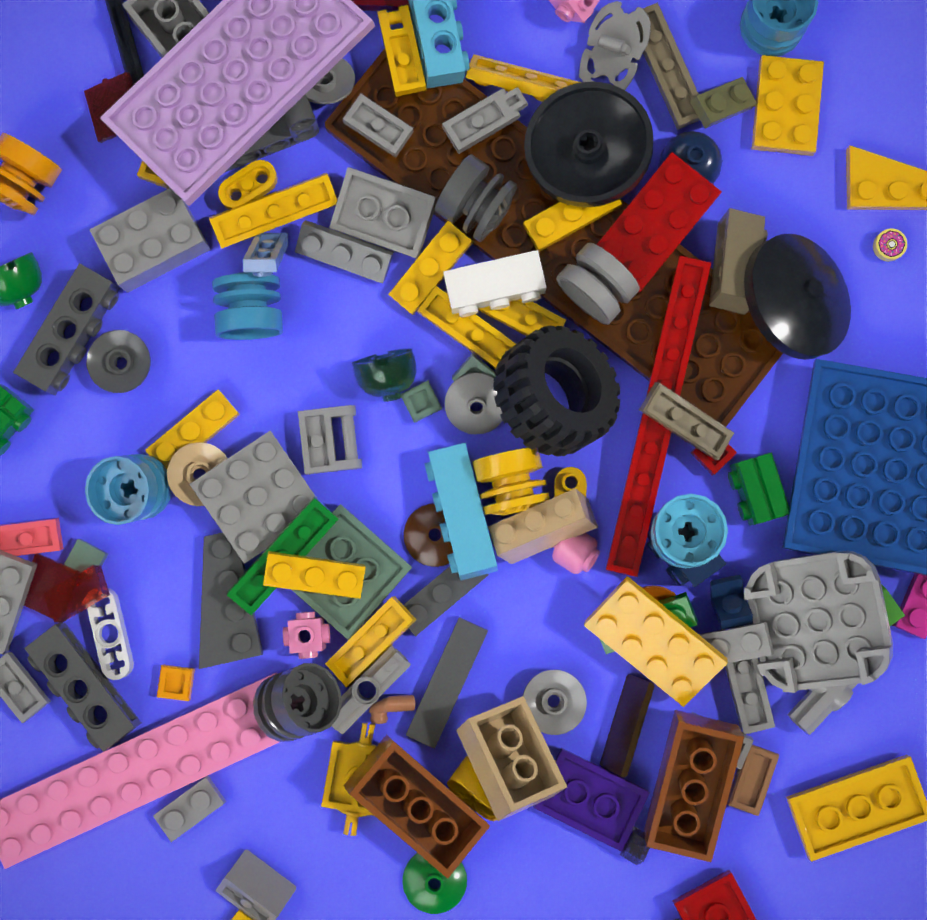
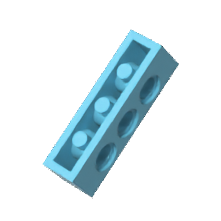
(438, 67)

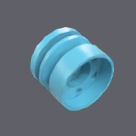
(702, 517)

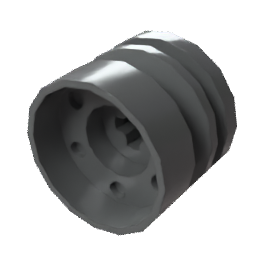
(474, 197)
(297, 702)

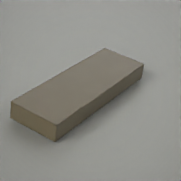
(686, 421)

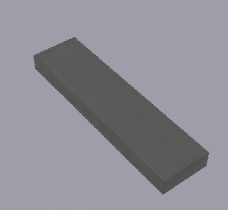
(446, 682)

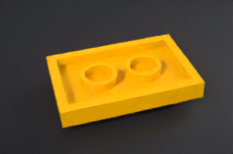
(787, 105)

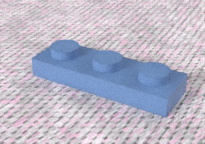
(265, 253)

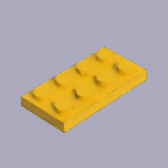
(655, 641)
(858, 807)

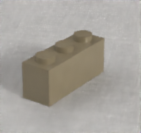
(736, 240)

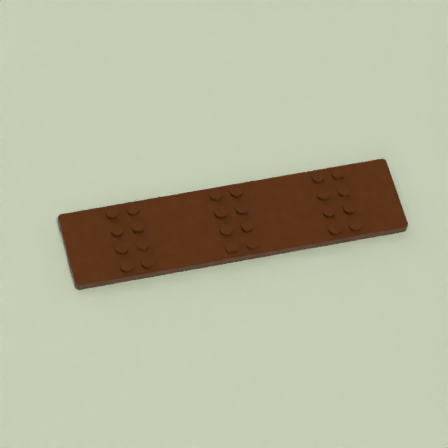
(727, 349)

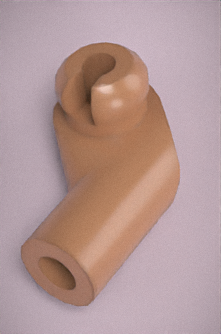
(390, 704)

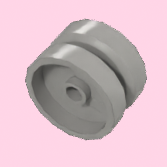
(598, 283)

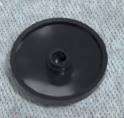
(589, 144)
(797, 296)

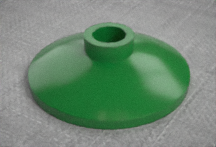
(429, 900)

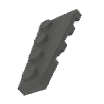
(225, 627)

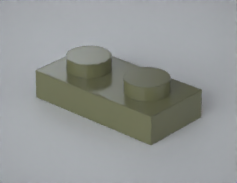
(723, 102)

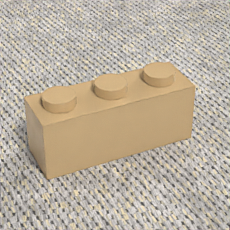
(542, 526)

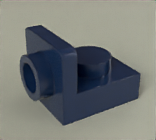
(729, 602)

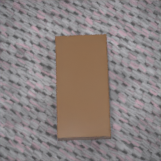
(753, 780)

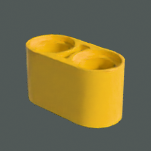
(467, 787)

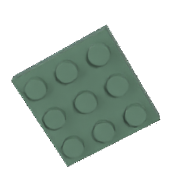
(355, 543)

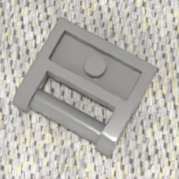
(318, 440)

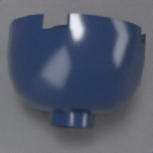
(697, 151)

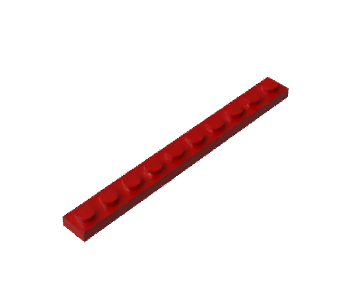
(652, 437)

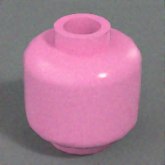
(576, 553)

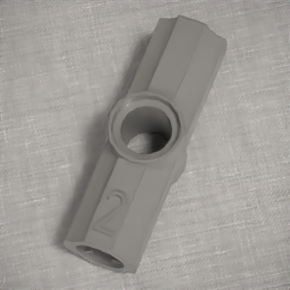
(382, 675)
(818, 705)

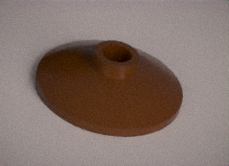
(417, 537)

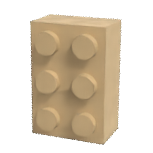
(511, 758)

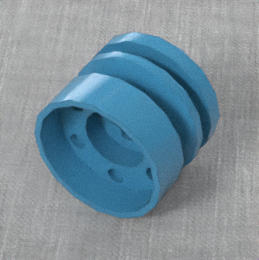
(776, 25)
(247, 306)
(127, 488)

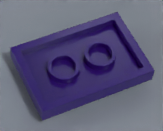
(595, 800)

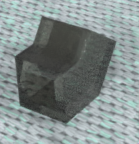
(635, 847)

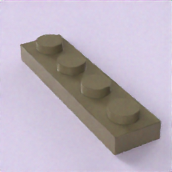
(669, 69)

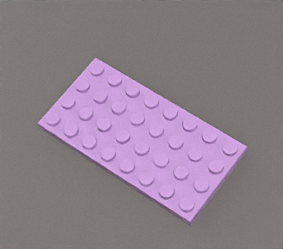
(231, 84)

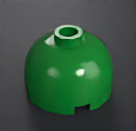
(19, 281)

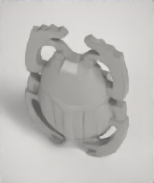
(615, 44)

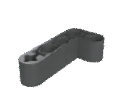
(291, 129)

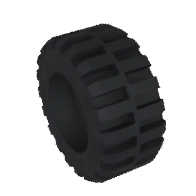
(531, 406)

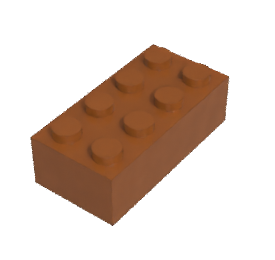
(693, 786)
(416, 806)

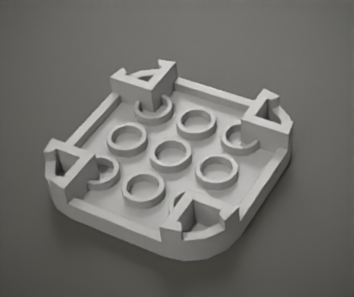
(822, 620)

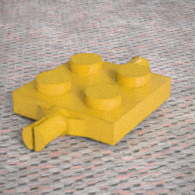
(343, 762)

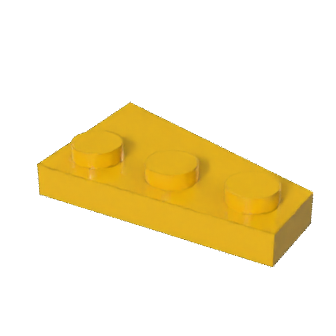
(883, 183)

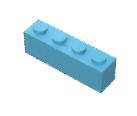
(462, 511)

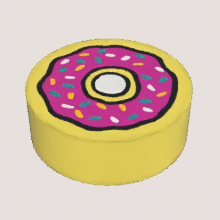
(890, 245)

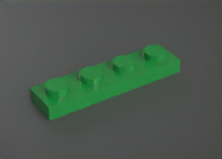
(295, 539)

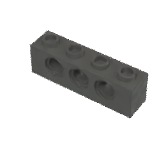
(65, 312)
(100, 691)

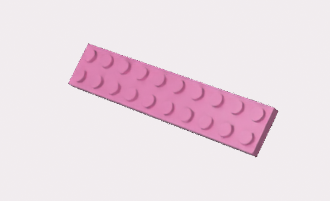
(130, 775)

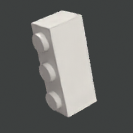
(495, 283)

